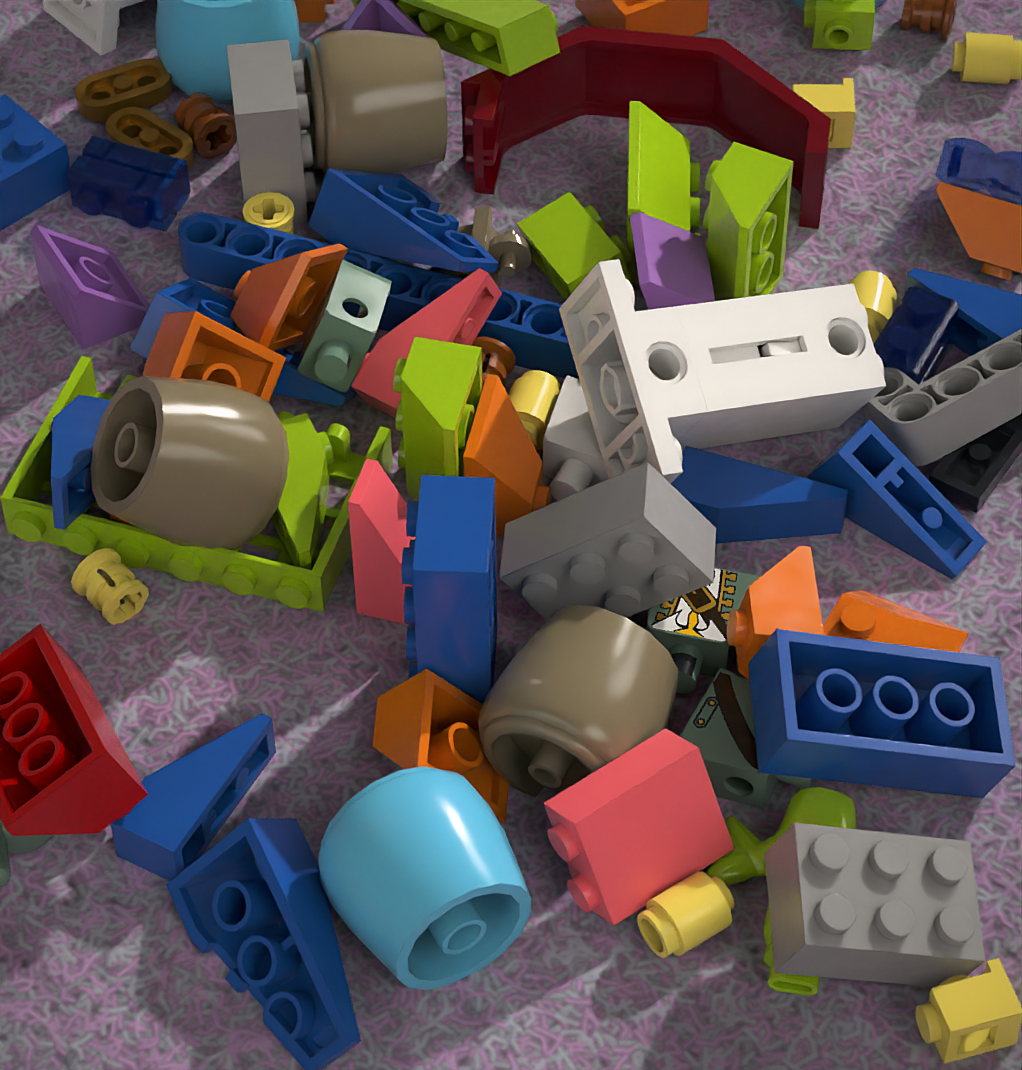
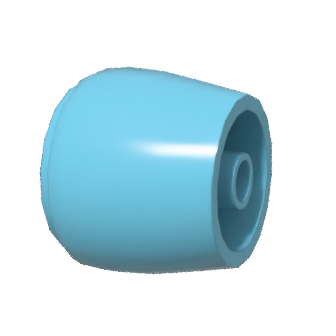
(196, 32)
(424, 876)

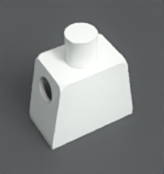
(571, 444)

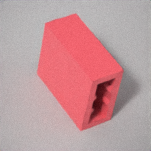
(638, 826)

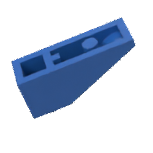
(983, 313)
(72, 448)
(758, 501)
(898, 501)
(193, 799)

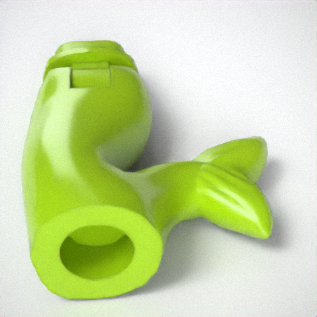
(747, 860)

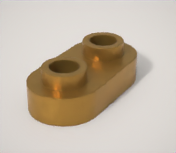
(128, 85)
(148, 131)

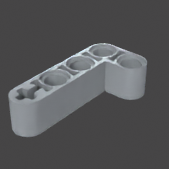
(951, 406)

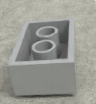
(270, 123)
(610, 547)
(872, 906)

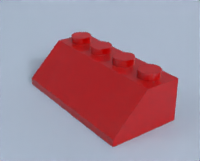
(57, 746)

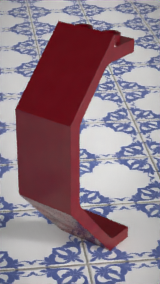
(671, 74)

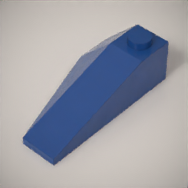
(393, 220)
(195, 296)

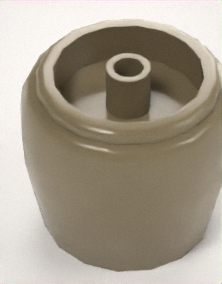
(375, 101)
(190, 461)
(576, 699)

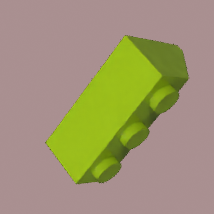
(659, 176)
(747, 221)
(437, 407)

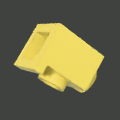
(837, 104)
(971, 1014)

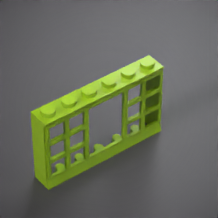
(218, 566)

